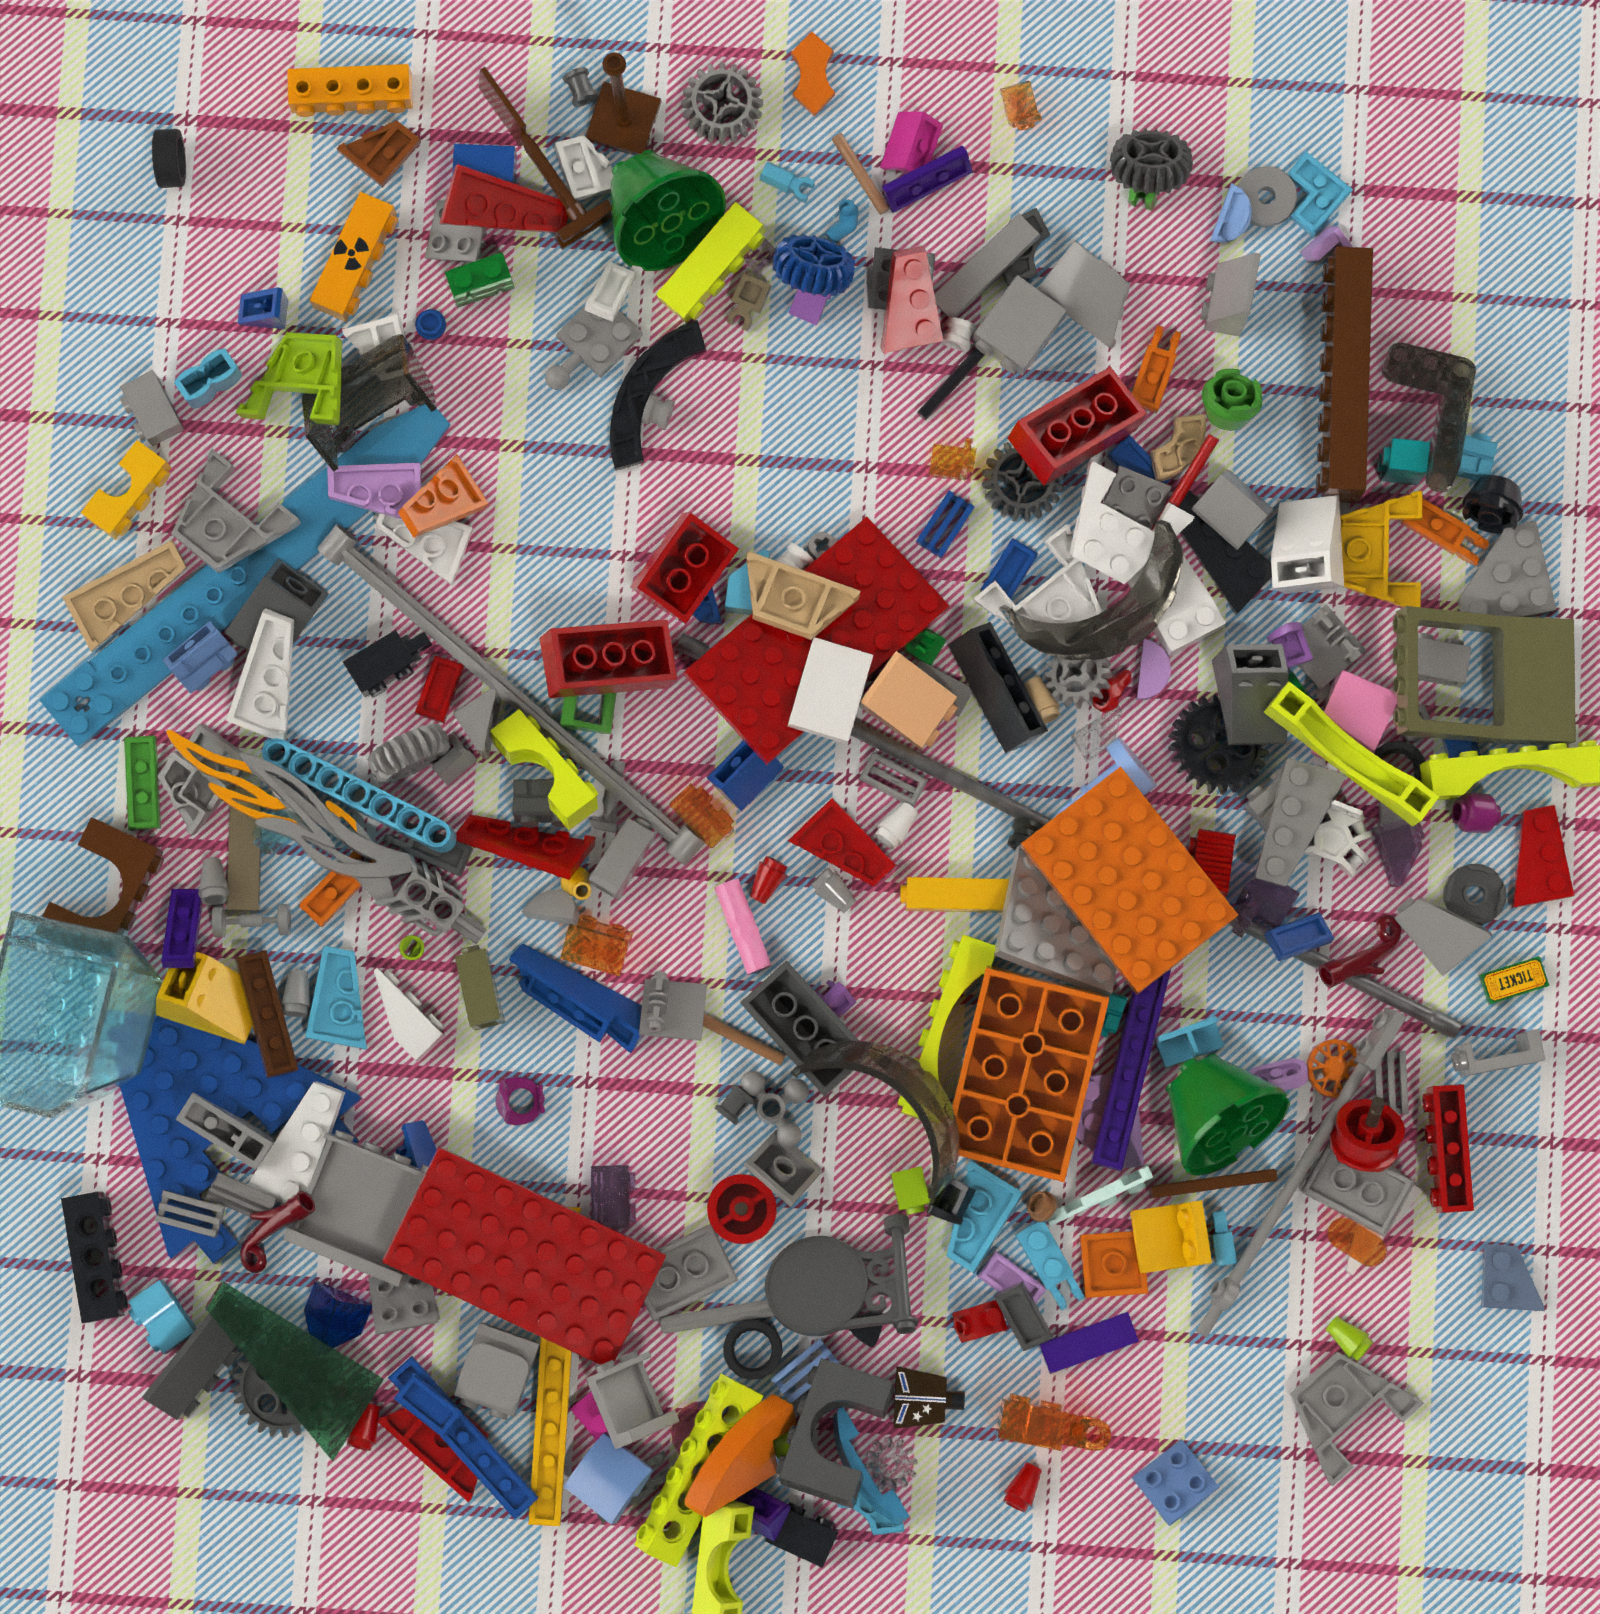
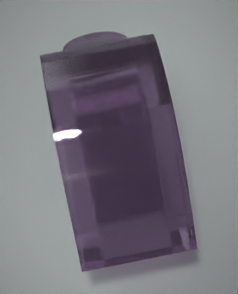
(1264, 901)

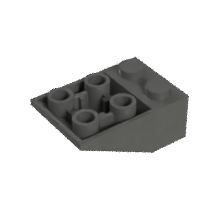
(1246, 685)

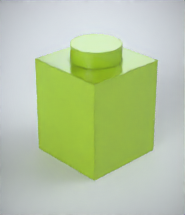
(910, 1190)

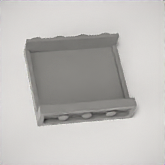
(357, 1205)

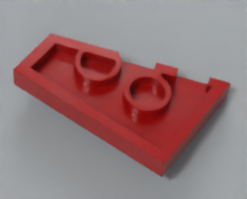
(842, 842)
(1542, 861)

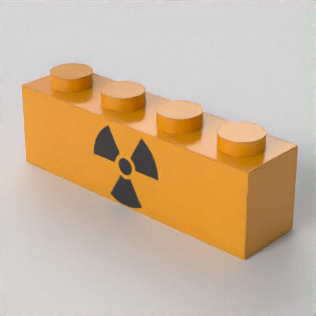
(353, 257)

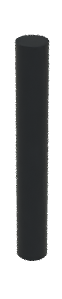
(950, 384)

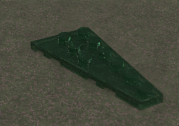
(309, 1376)

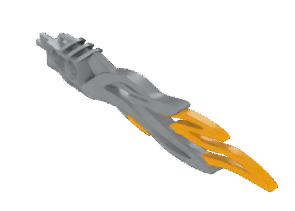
(371, 876)

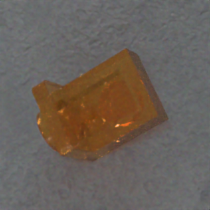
(1020, 105)

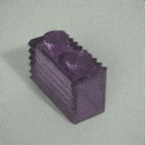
(611, 1196)

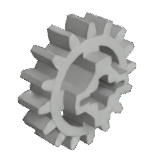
(1078, 689)

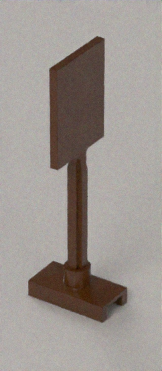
(581, 220)

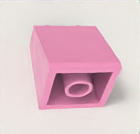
(1359, 708)

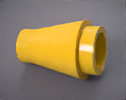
(580, 877)

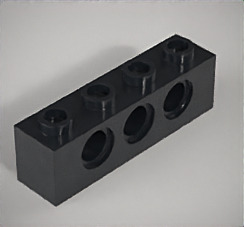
(76, 1211)

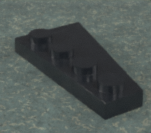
(1235, 572)

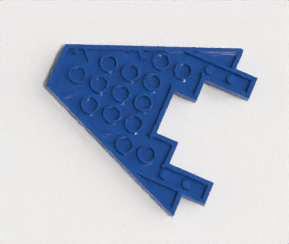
(226, 1074)

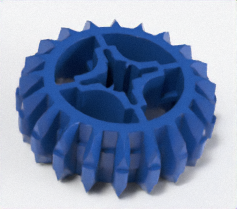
(813, 265)

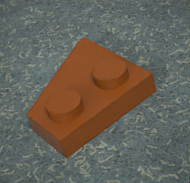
(381, 152)

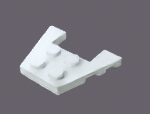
(1111, 539)
(1061, 599)

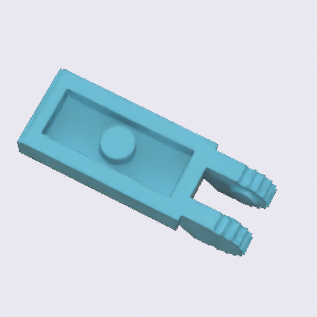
(1048, 1261)

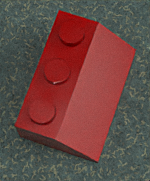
(684, 567)

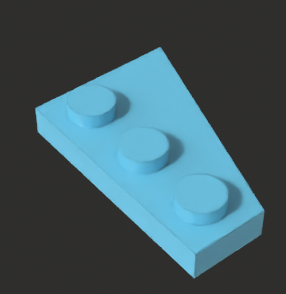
(336, 1001)
(984, 1217)

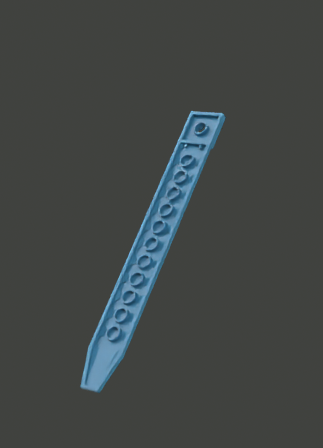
(134, 660)

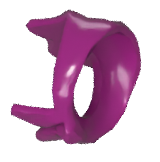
(503, 1107)

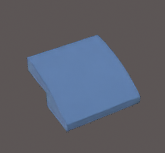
(608, 1478)

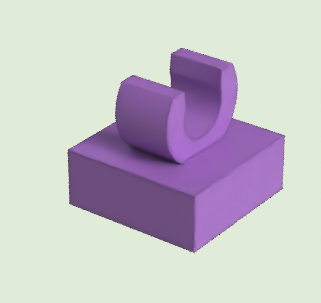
(838, 998)

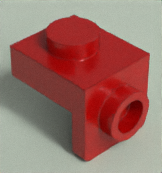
(979, 1321)

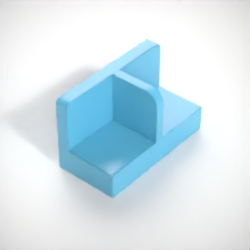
(1189, 1042)

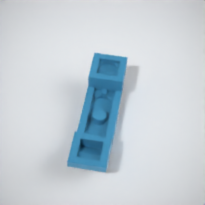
(885, 1504)

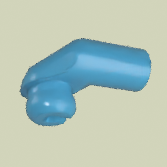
(847, 221)

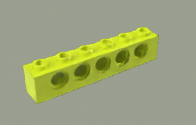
(672, 1543)

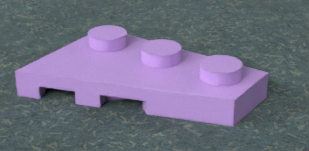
(375, 486)

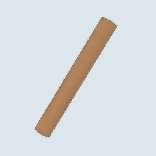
(860, 173)
(743, 1040)

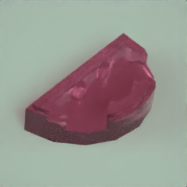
(682, 1429)

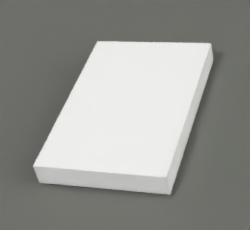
(830, 690)

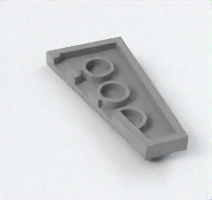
(1297, 811)

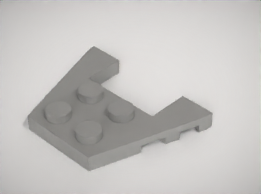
(218, 530)
(1335, 1398)

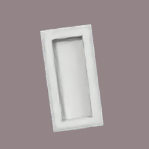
(610, 291)

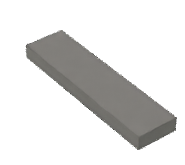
(986, 266)

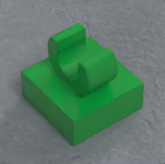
(926, 646)

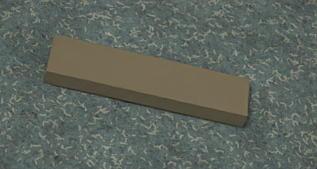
(243, 859)

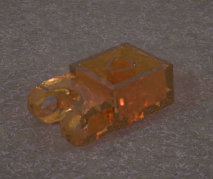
(1048, 1425)

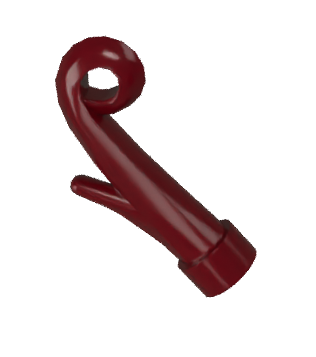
(1362, 963)
(275, 1219)

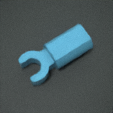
(785, 180)
(1222, 1240)

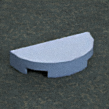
(1234, 216)

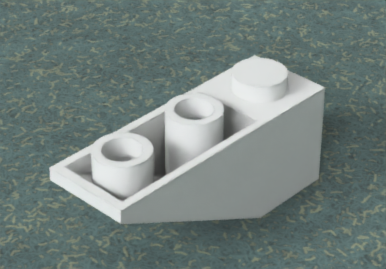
(408, 1024)

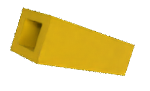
(954, 894)

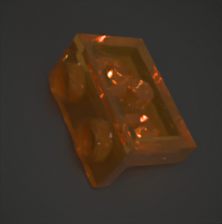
(597, 945)

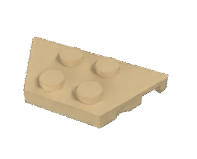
(794, 597)

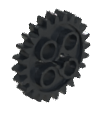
(1234, 766)

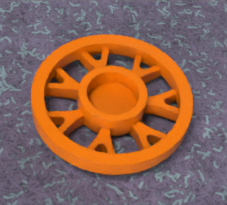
(1333, 1068)

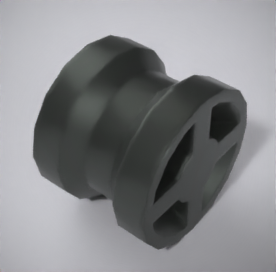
(1023, 829)

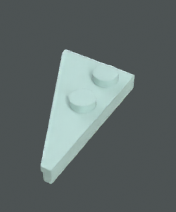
(1104, 1196)

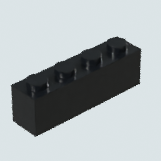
(998, 687)

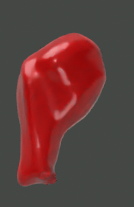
(1111, 696)

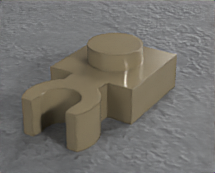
(750, 296)

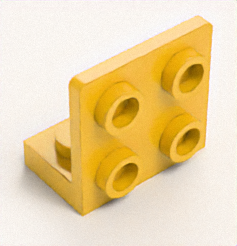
(1171, 1237)

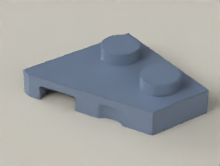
(1507, 1280)

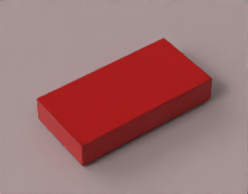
(439, 689)

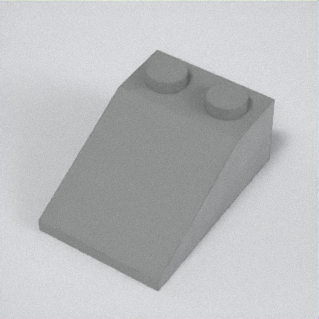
(1230, 295)

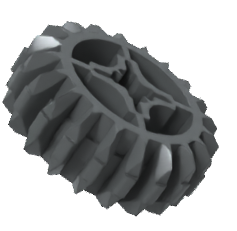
(1151, 161)
(1008, 477)

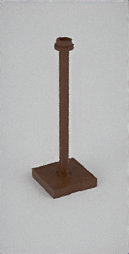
(622, 115)

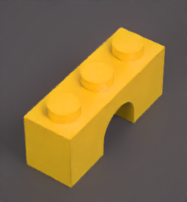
(115, 513)

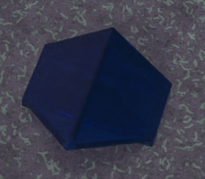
(335, 1314)

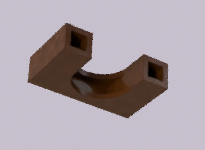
(136, 864)

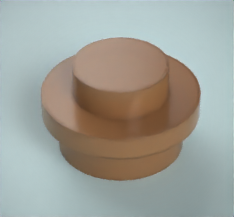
(1041, 1206)

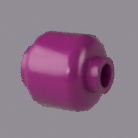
(1476, 813)

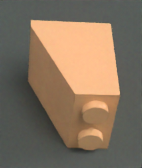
(909, 702)

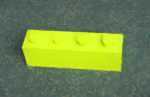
(711, 263)

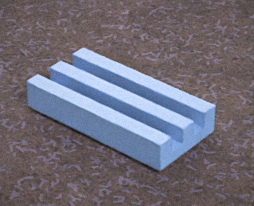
(784, 1387)

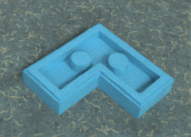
(1324, 193)

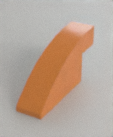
(741, 1457)

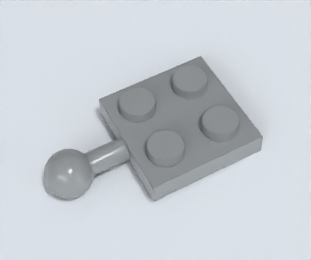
(593, 342)

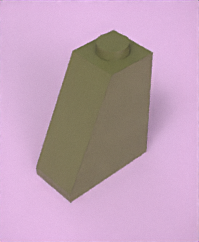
(479, 988)

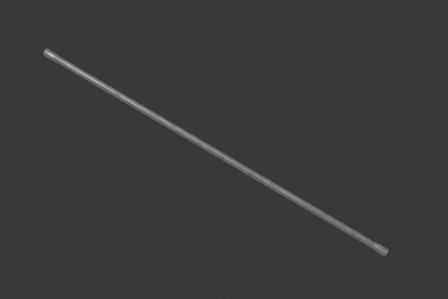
(1433, 1018)

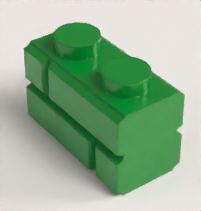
(479, 279)

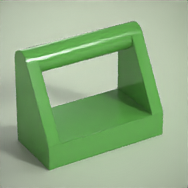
(569, 715)

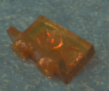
(696, 811)

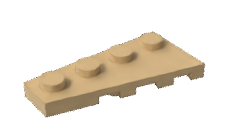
(118, 595)

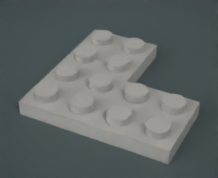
(1042, 938)

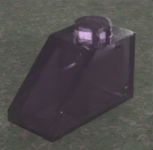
(1399, 848)

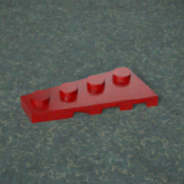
(494, 203)
(535, 849)

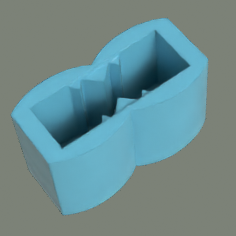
(213, 375)
(162, 1316)

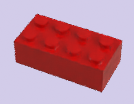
(1077, 426)
(608, 658)

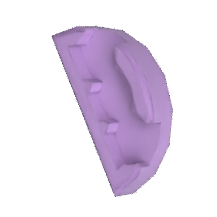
(1154, 670)

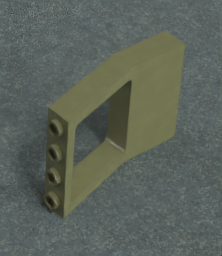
(1529, 678)

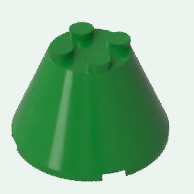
(662, 210)
(1221, 1112)

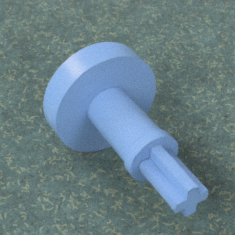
(1129, 763)

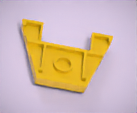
(1367, 550)

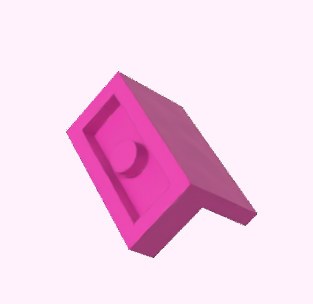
(911, 141)

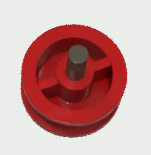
(1367, 1135)
(741, 1209)

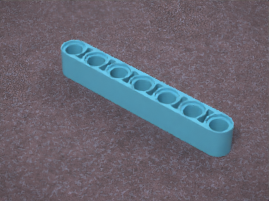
(371, 803)

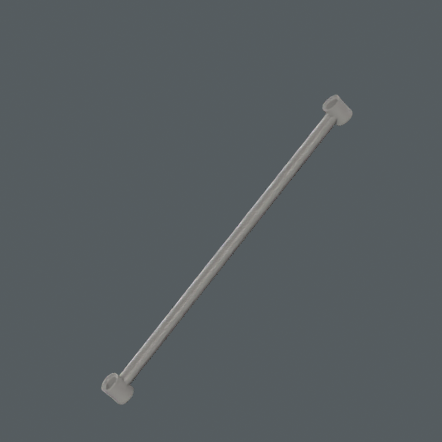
(339, 547)

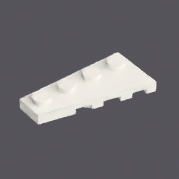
(264, 685)
(300, 1144)

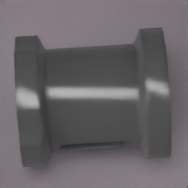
(580, 87)
(734, 1104)

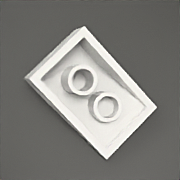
(1191, 615)

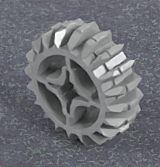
(733, 108)
(409, 753)

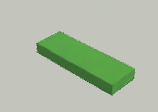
(142, 783)

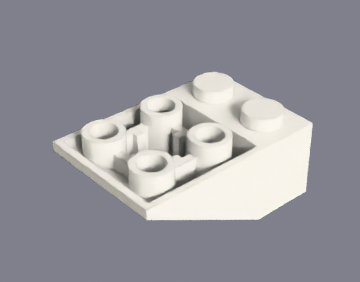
(1307, 546)

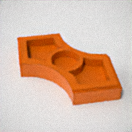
(812, 59)

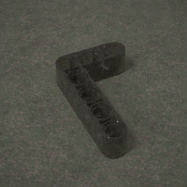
(1454, 381)

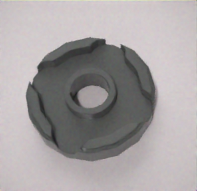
(1482, 877)

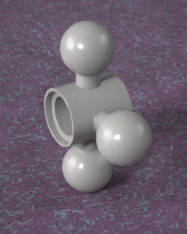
(795, 1091)

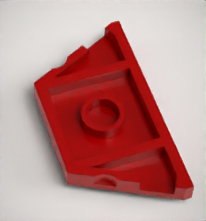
(432, 1450)

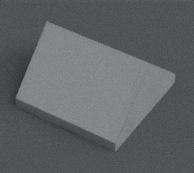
(1232, 509)
(479, 718)
(783, 1169)

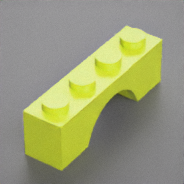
(522, 742)
(718, 1538)

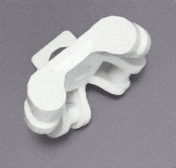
(1334, 838)

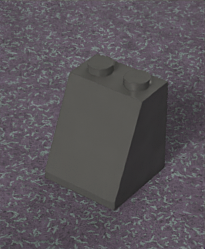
(280, 591)

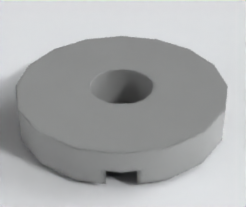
(1282, 188)

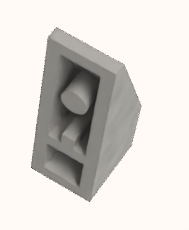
(226, 1130)

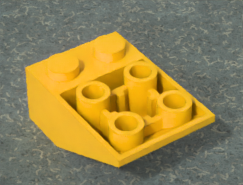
(206, 999)

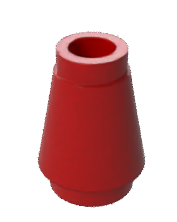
(767, 879)
(365, 1431)
(1023, 1488)

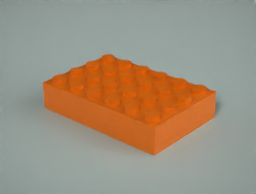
(1128, 880)
(1027, 1072)

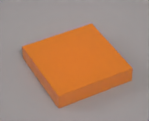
(1111, 1265)

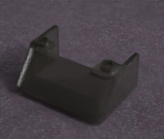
(368, 390)

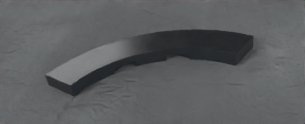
(640, 383)

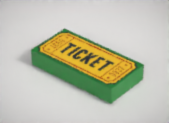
(1514, 980)

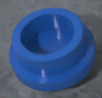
(430, 324)

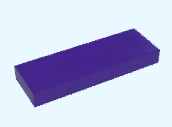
(927, 179)
(182, 929)
(1088, 1342)

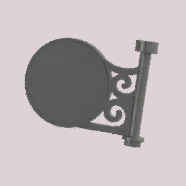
(824, 1284)

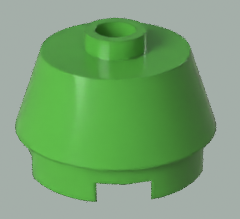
(1231, 399)

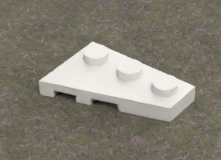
(438, 549)

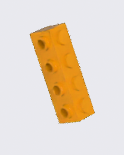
(350, 89)

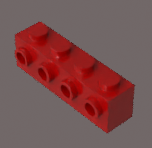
(1449, 1148)

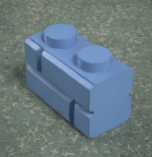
(200, 658)

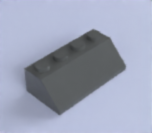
(798, 1022)
(192, 1370)

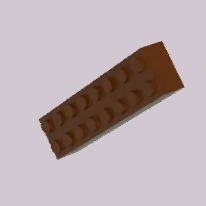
(1346, 373)

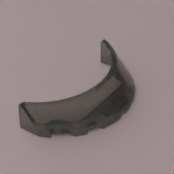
(1121, 624)
(912, 1083)

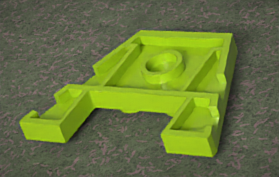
(301, 366)

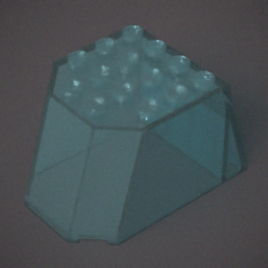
(70, 1014)

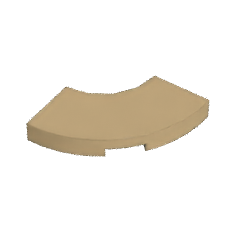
(1181, 449)

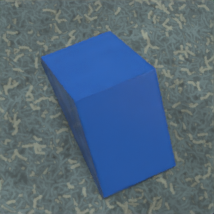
(264, 309)

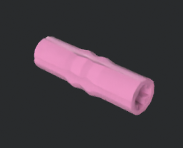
(742, 926)

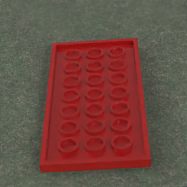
(758, 667)
(524, 1257)

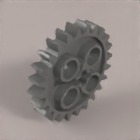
(252, 1390)

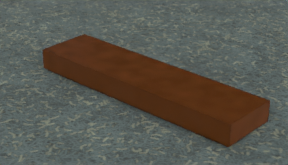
(266, 1014)
(1213, 1183)

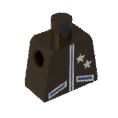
(922, 1398)

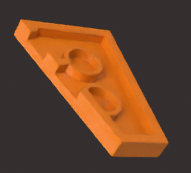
(443, 500)

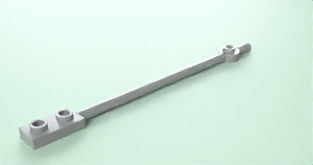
(1368, 1056)

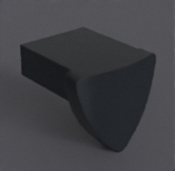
(952, 1202)
(868, 1335)

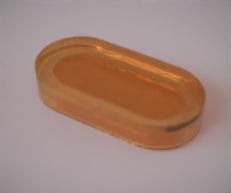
(1357, 1242)

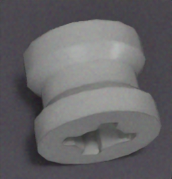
(658, 411)

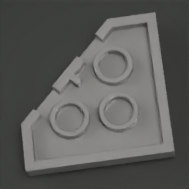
(1511, 577)

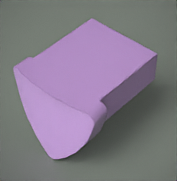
(1324, 242)

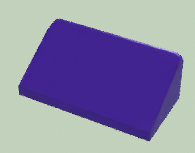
(768, 1512)

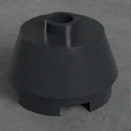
(1494, 504)

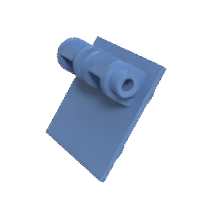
(1175, 1482)

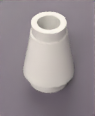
(896, 826)

